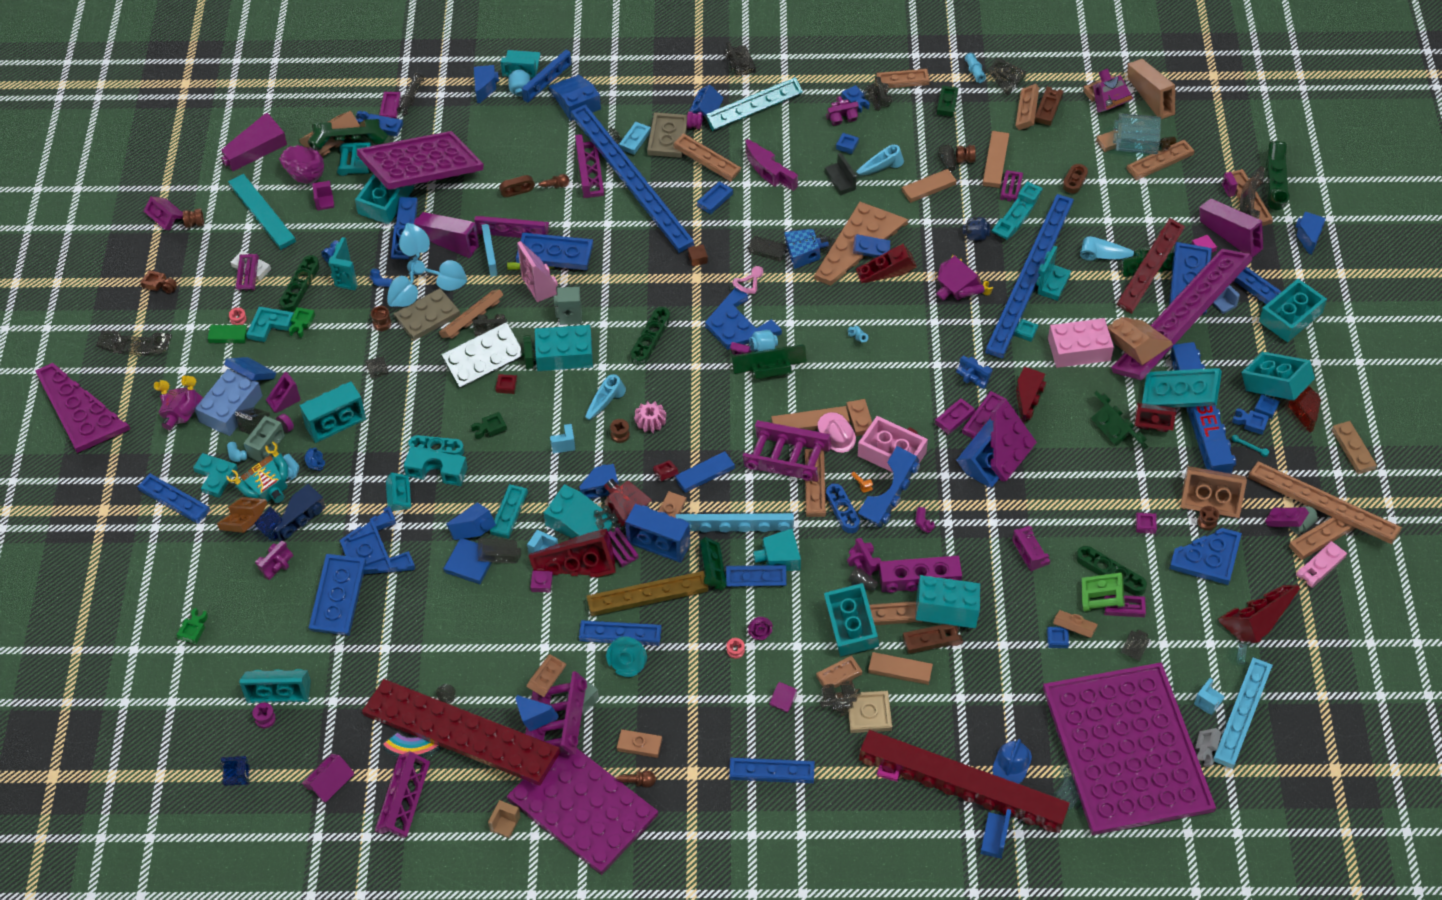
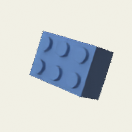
(228, 395)

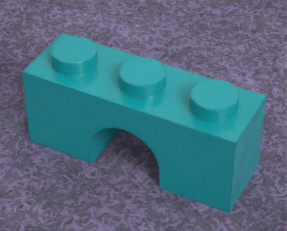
(421, 461)

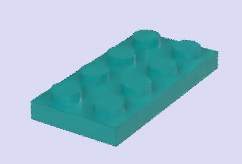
(1182, 388)

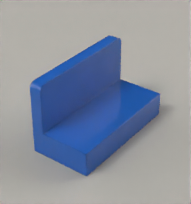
(706, 100)
(995, 834)

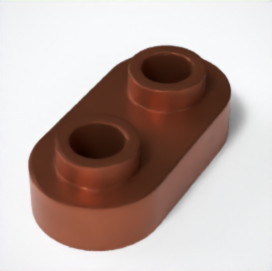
(1075, 178)
(516, 186)

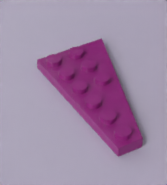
(80, 413)

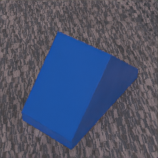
(534, 713)

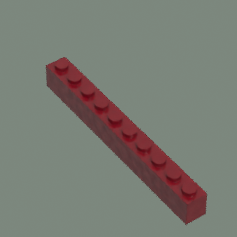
(964, 781)

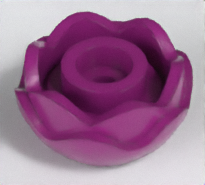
(760, 633)

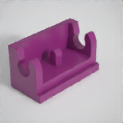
(1030, 548)

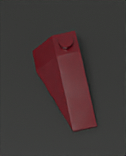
(582, 555)
(1260, 615)

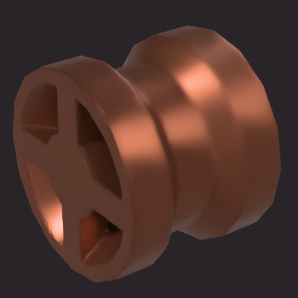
(621, 435)
(1208, 512)

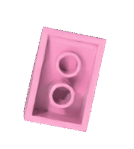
(536, 274)

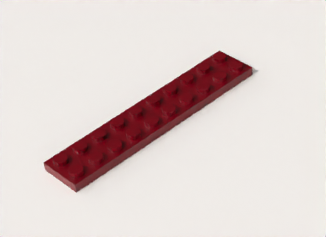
(462, 732)

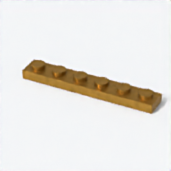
(647, 593)

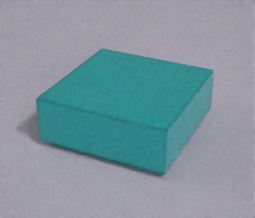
(1026, 330)

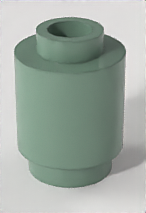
(1308, 522)

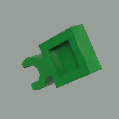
(301, 319)
(192, 629)

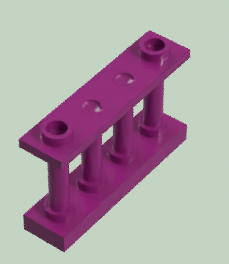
(790, 435)
(573, 714)

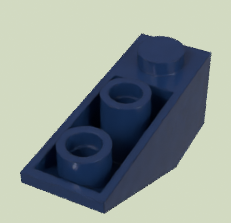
(300, 509)

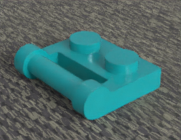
(357, 164)

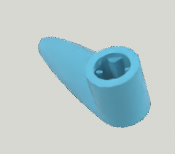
(886, 158)
(1099, 248)
(610, 388)

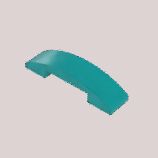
(1018, 212)

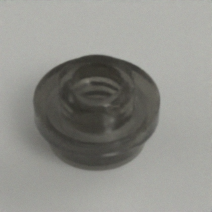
(446, 693)

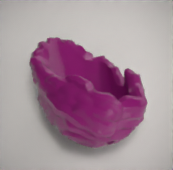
(302, 163)

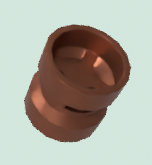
(965, 154)
(191, 218)
(381, 318)

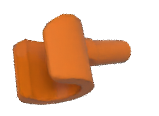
(864, 485)

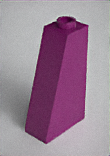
(253, 143)
(1233, 226)
(450, 233)

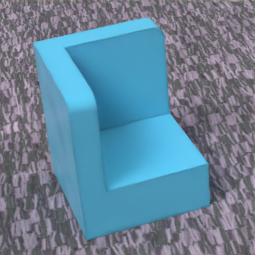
(563, 442)
(540, 541)
(1208, 698)

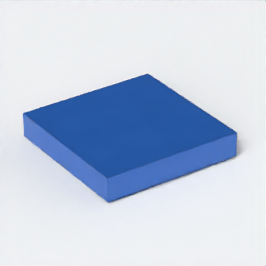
(249, 368)
(465, 562)

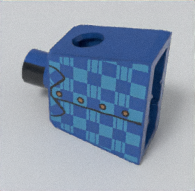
(804, 246)

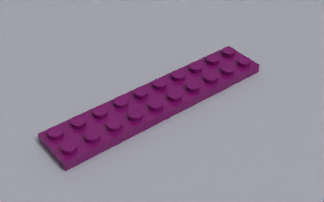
(1188, 307)

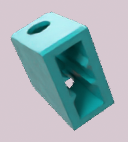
(780, 550)

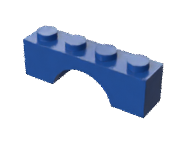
(878, 508)

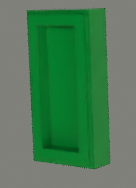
(227, 334)

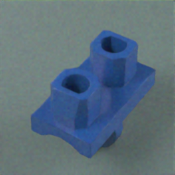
(974, 372)

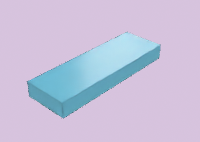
(489, 250)

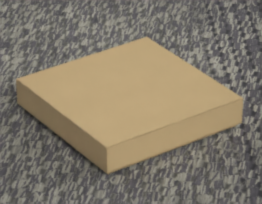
(870, 713)

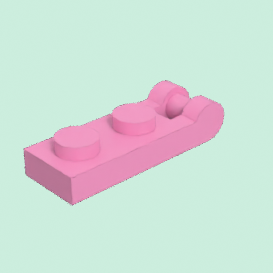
(1321, 564)

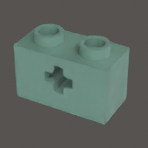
(569, 305)

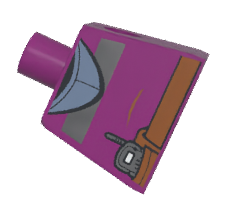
(1110, 91)

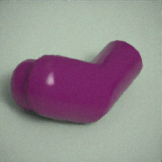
(921, 522)

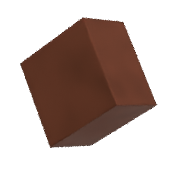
(697, 255)

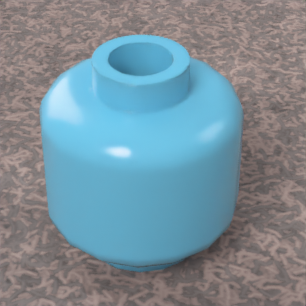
(517, 80)
(762, 341)

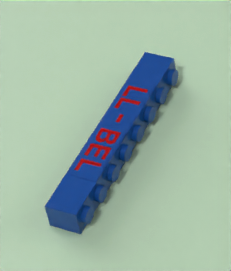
(1204, 419)

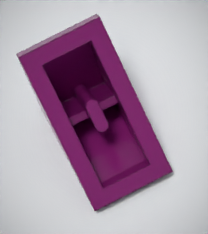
(283, 394)

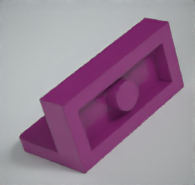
(162, 212)
(328, 777)

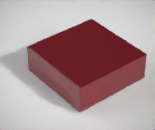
(506, 384)
(665, 470)

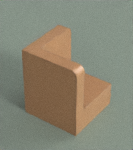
(504, 819)

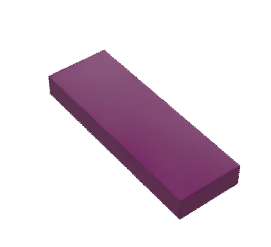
(981, 415)

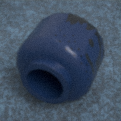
(976, 228)

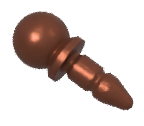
(557, 181)
(646, 778)

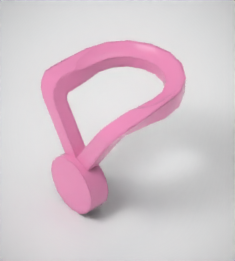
(757, 272)

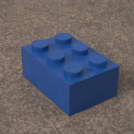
(658, 532)

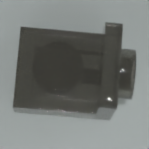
(1136, 644)

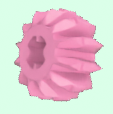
(650, 417)

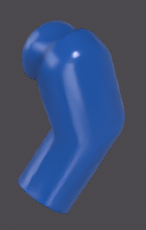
(378, 280)

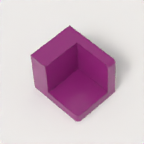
(323, 195)

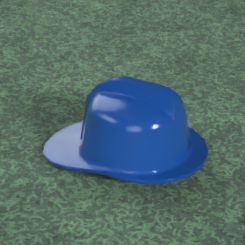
(1012, 761)

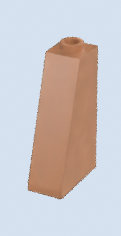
(1153, 88)

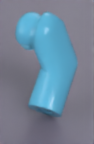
(858, 333)
(234, 453)
(293, 467)

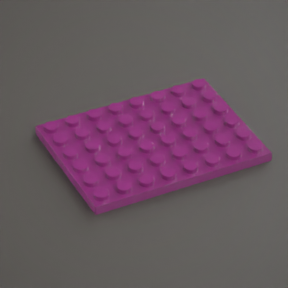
(1128, 748)

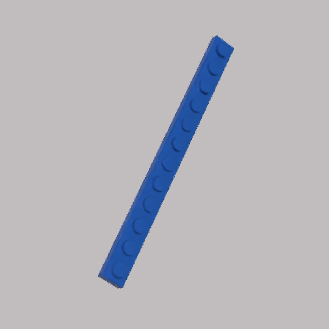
(632, 178)
(1028, 277)

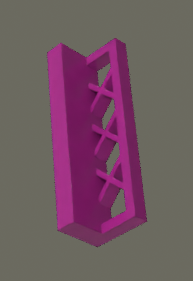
(580, 146)
(510, 227)
(396, 791)

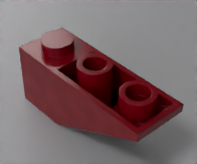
(888, 265)
(1028, 389)

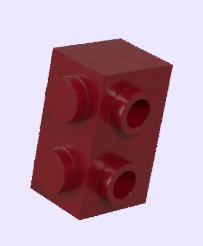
(1154, 416)

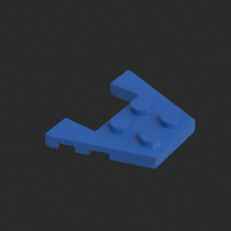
(731, 325)
(367, 544)

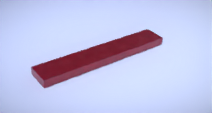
(1150, 265)

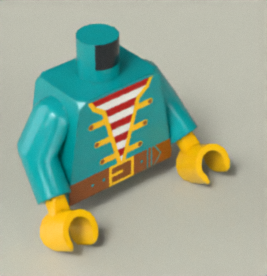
(265, 479)

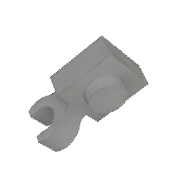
(1206, 743)

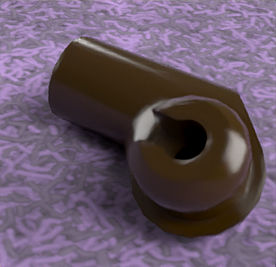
(1166, 142)

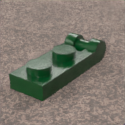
(713, 564)

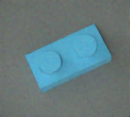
(635, 138)

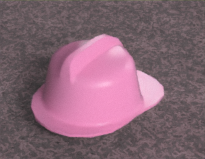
(840, 431)

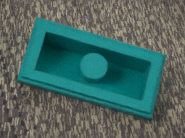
(398, 492)

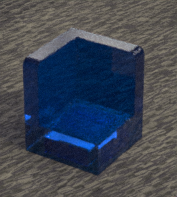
(268, 522)
(235, 770)

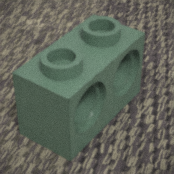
(264, 434)

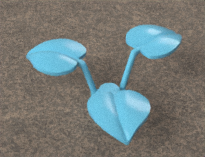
(416, 241)

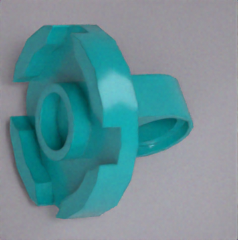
(626, 656)

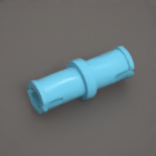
(975, 68)

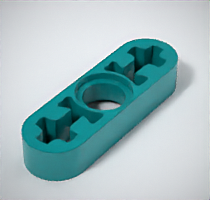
(430, 441)

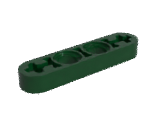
(298, 283)
(651, 336)
(1113, 567)

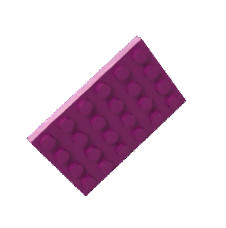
(419, 160)
(585, 809)

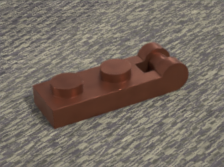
(1048, 106)
(931, 638)

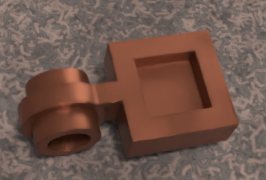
(154, 280)

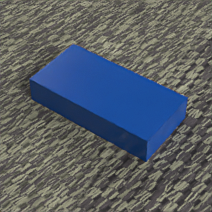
(715, 197)

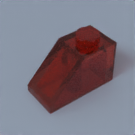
(1306, 407)

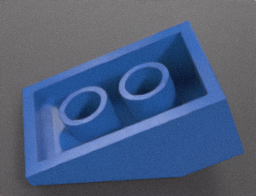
(575, 93)

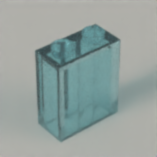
(1137, 133)

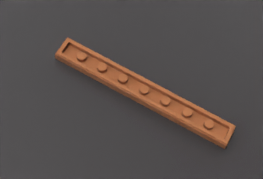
(1325, 502)

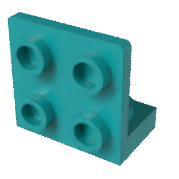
(520, 60)
(342, 267)
(1052, 277)

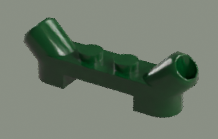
(323, 132)
(1277, 175)

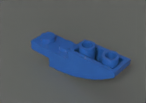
(406, 214)

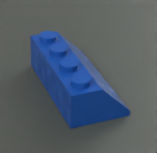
(977, 457)

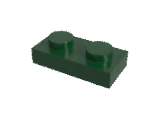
(947, 101)

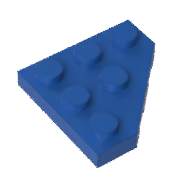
(1209, 556)

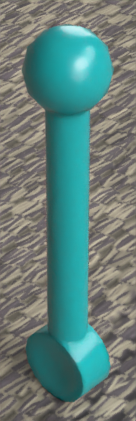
(1264, 452)

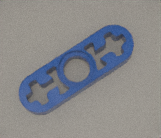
(842, 516)

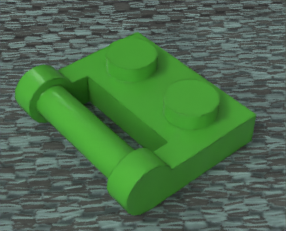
(1102, 586)

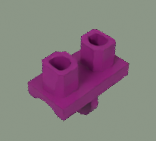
(842, 108)
(861, 557)
(275, 560)

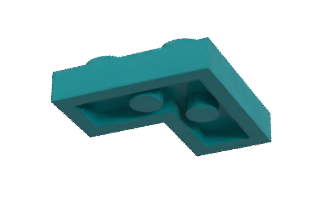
(265, 320)
(216, 470)

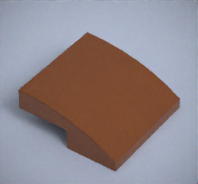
(243, 514)

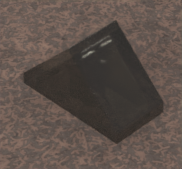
(249, 419)

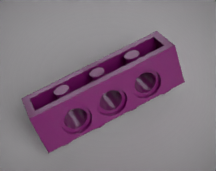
(911, 568)

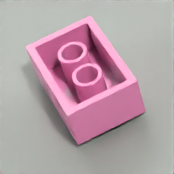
(1080, 342)
(883, 438)

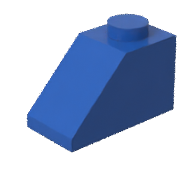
(485, 81)
(1309, 230)
(594, 483)
(471, 522)

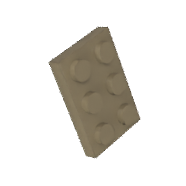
(664, 132)
(426, 314)

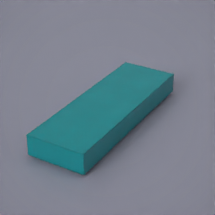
(509, 511)

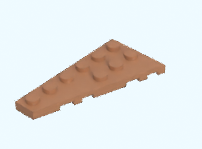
(864, 221)

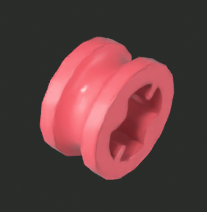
(235, 312)
(735, 642)

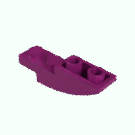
(764, 164)

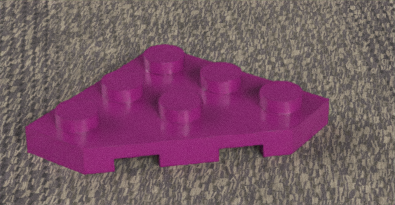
(1009, 440)

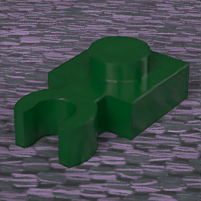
(530, 355)
(491, 424)

